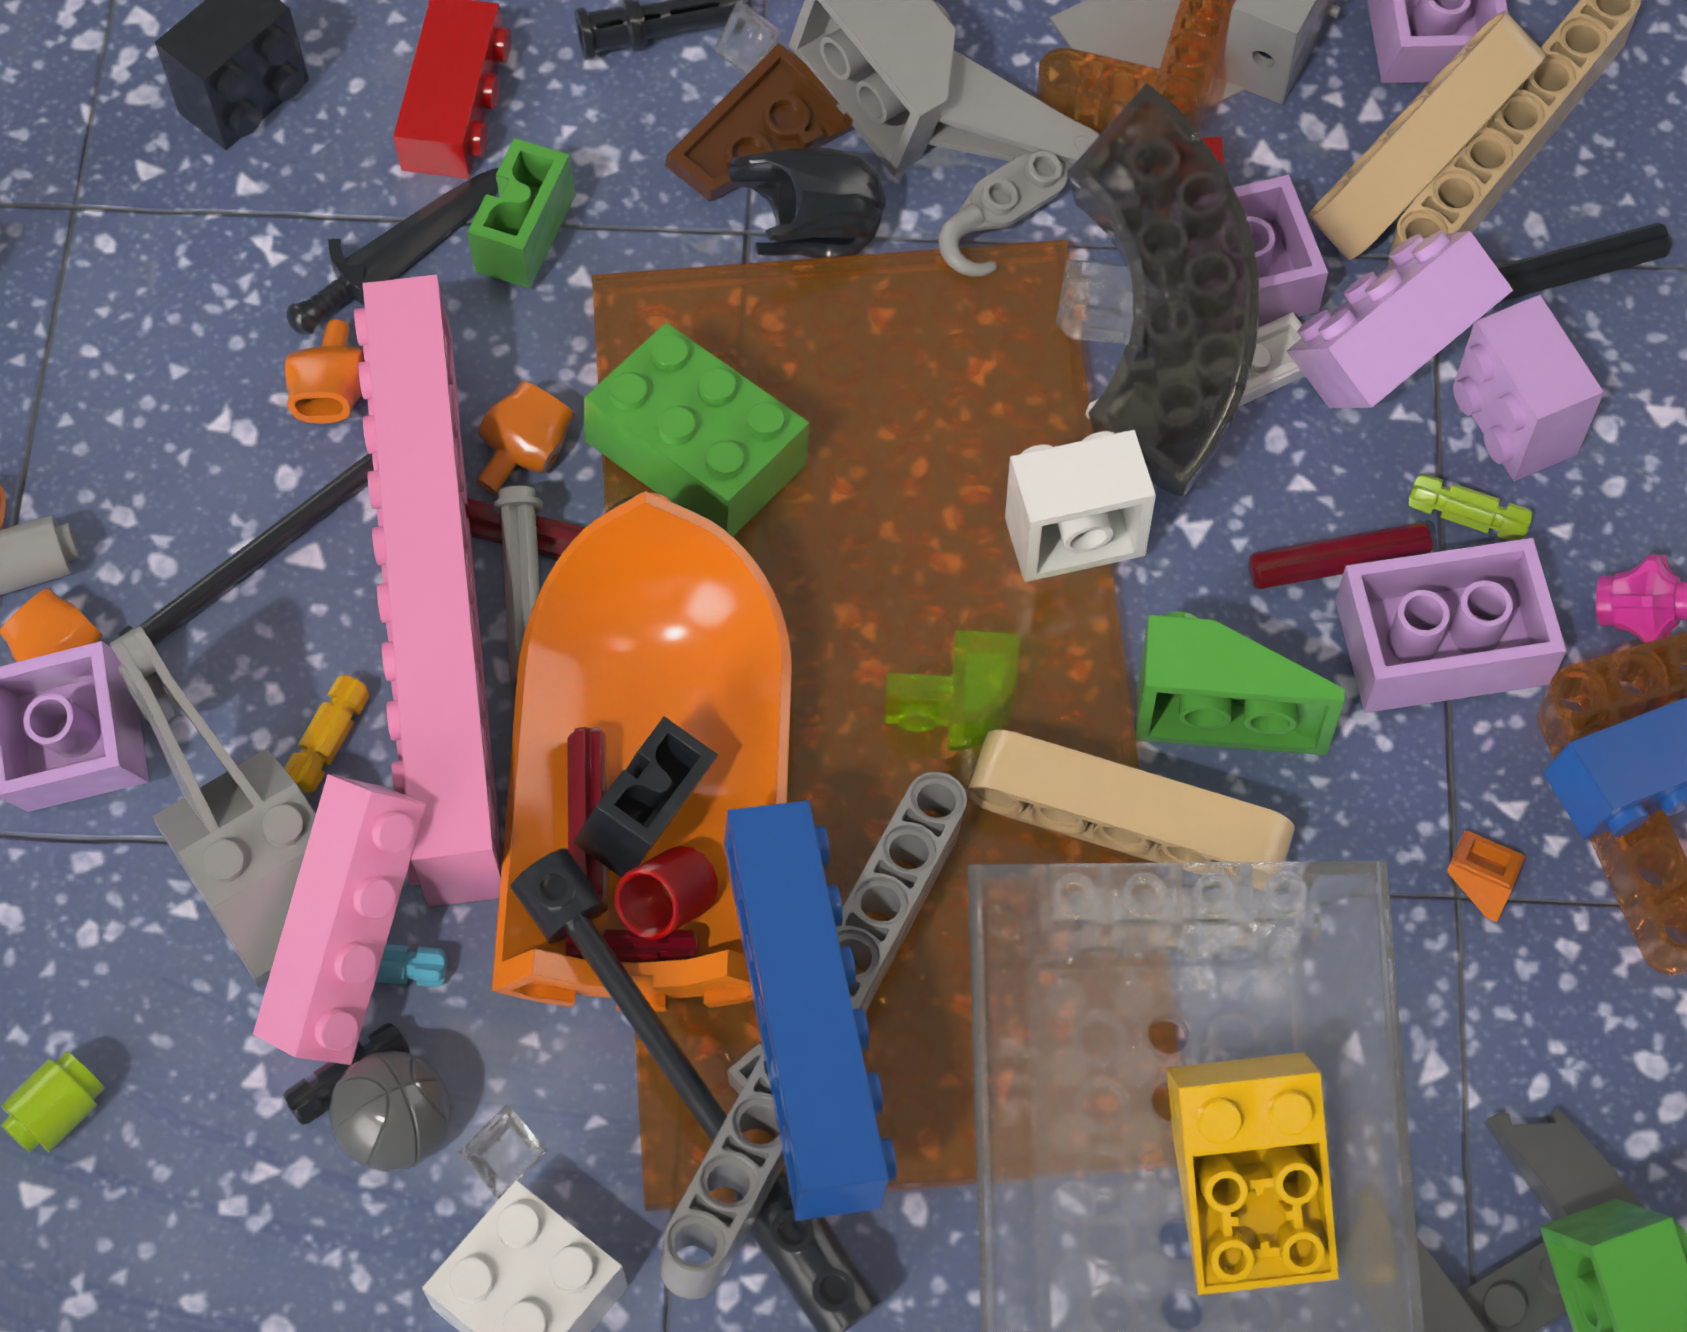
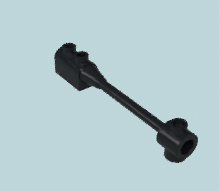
(801, 1252)

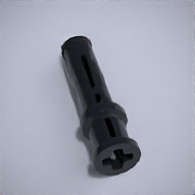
(636, 23)

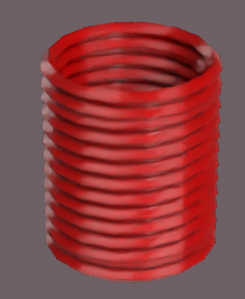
(646, 907)

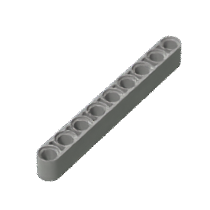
(874, 944)

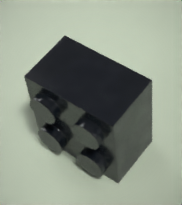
(232, 65)

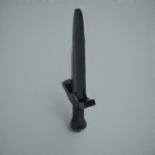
(392, 251)

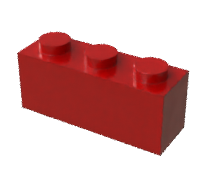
(451, 88)

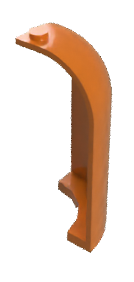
(634, 626)

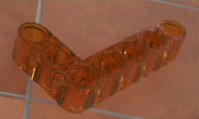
(1183, 77)
(1654, 844)

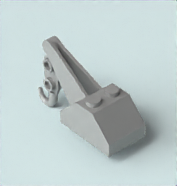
(909, 89)
(234, 835)

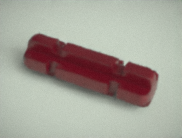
(633, 949)

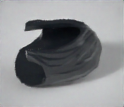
(820, 199)

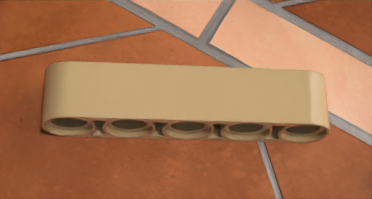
(1426, 135)
(1121, 805)

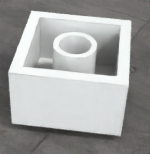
(1079, 504)
(525, 1273)

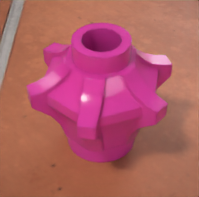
(1643, 600)

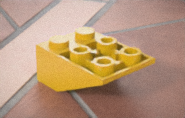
(1254, 1172)

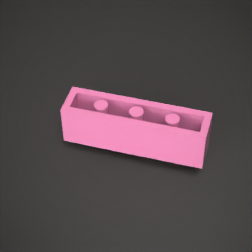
(339, 920)

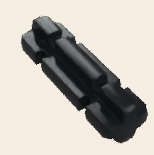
(308, 1099)

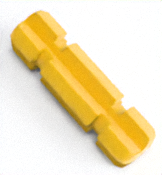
(327, 732)

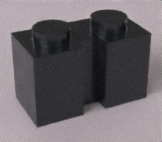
(645, 798)

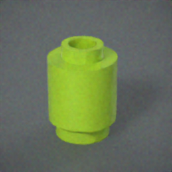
(51, 1103)

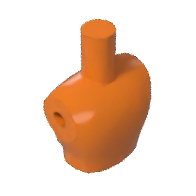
(324, 379)
(524, 431)
(46, 627)

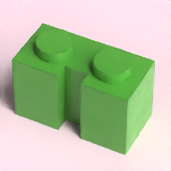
(517, 230)

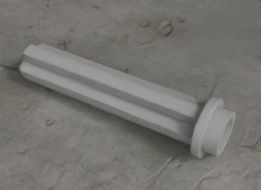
(520, 560)

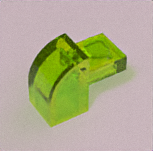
(969, 702)

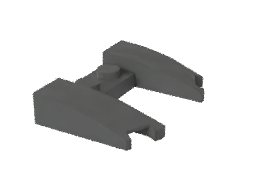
(1524, 1294)

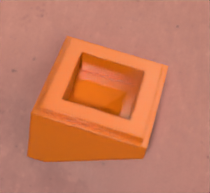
(1485, 872)

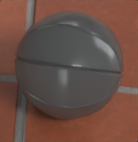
(390, 1111)

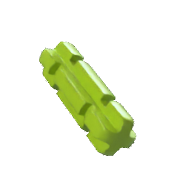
(1470, 508)

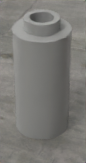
(35, 553)

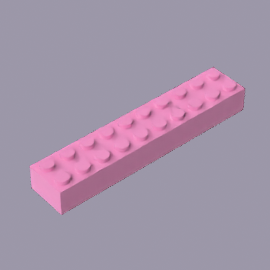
(428, 589)

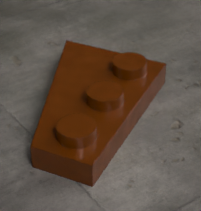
(767, 111)

